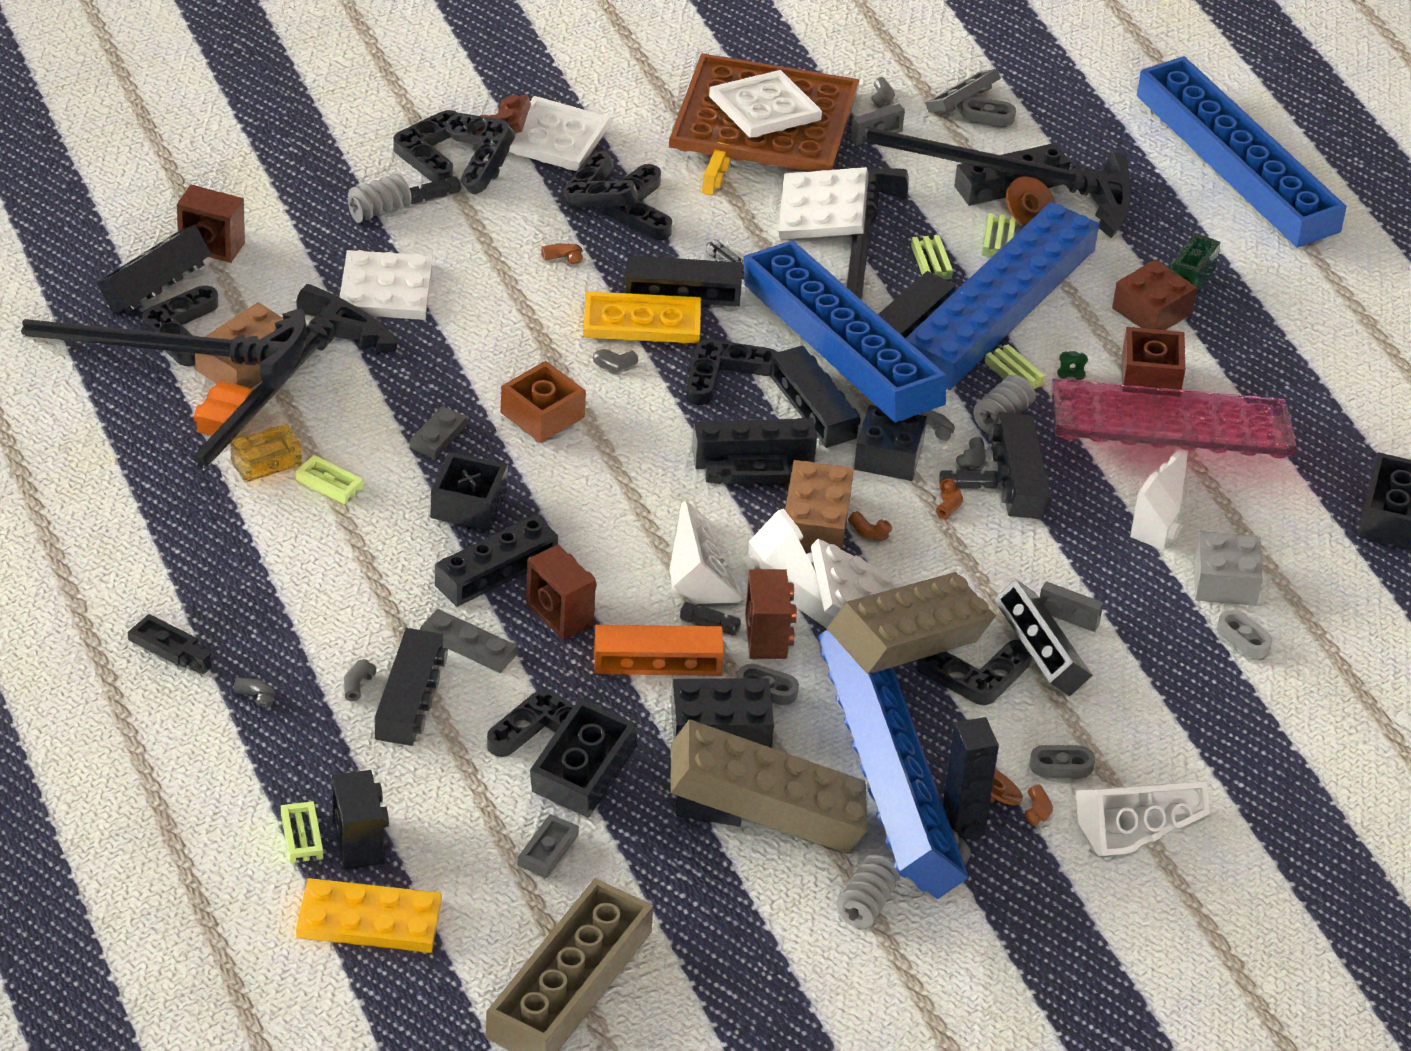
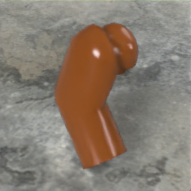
(561, 250)
(951, 498)
(866, 530)
(1041, 806)

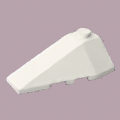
(1160, 502)
(779, 547)
(697, 563)
(1132, 816)

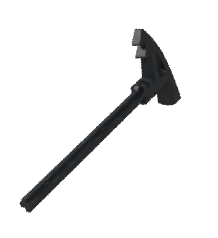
(884, 180)
(1108, 187)
(332, 319)
(274, 353)

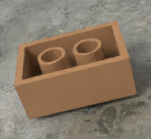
(252, 322)
(819, 501)

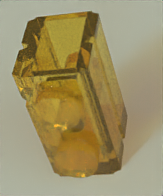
(266, 453)

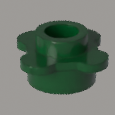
(1072, 357)

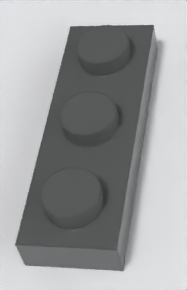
(967, 88)
(471, 641)

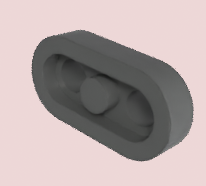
(988, 111)
(782, 686)
(1062, 761)

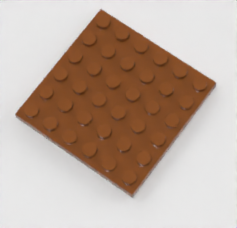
(801, 147)

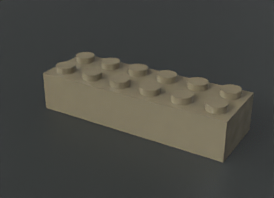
(911, 622)
(768, 786)
(570, 970)

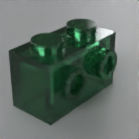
(1197, 260)

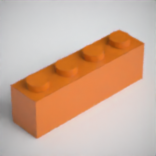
(658, 650)

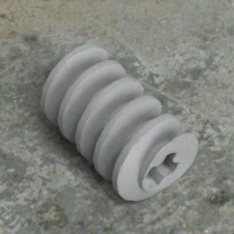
(378, 196)
(1009, 396)
(867, 891)

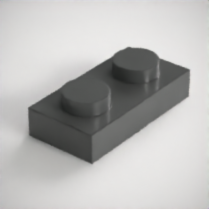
(885, 119)
(438, 432)
(1071, 606)
(548, 845)

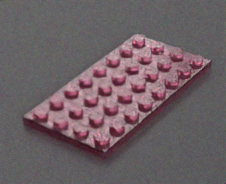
(1172, 418)

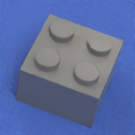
(1228, 568)

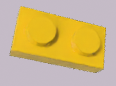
(713, 175)

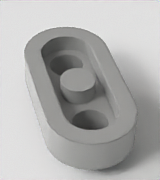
(1244, 634)

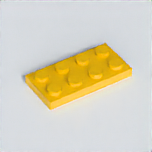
(642, 317)
(369, 915)

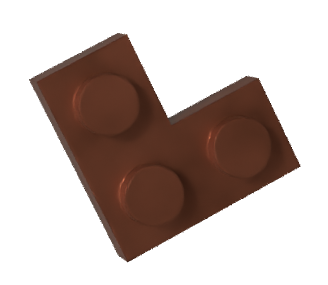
(513, 111)

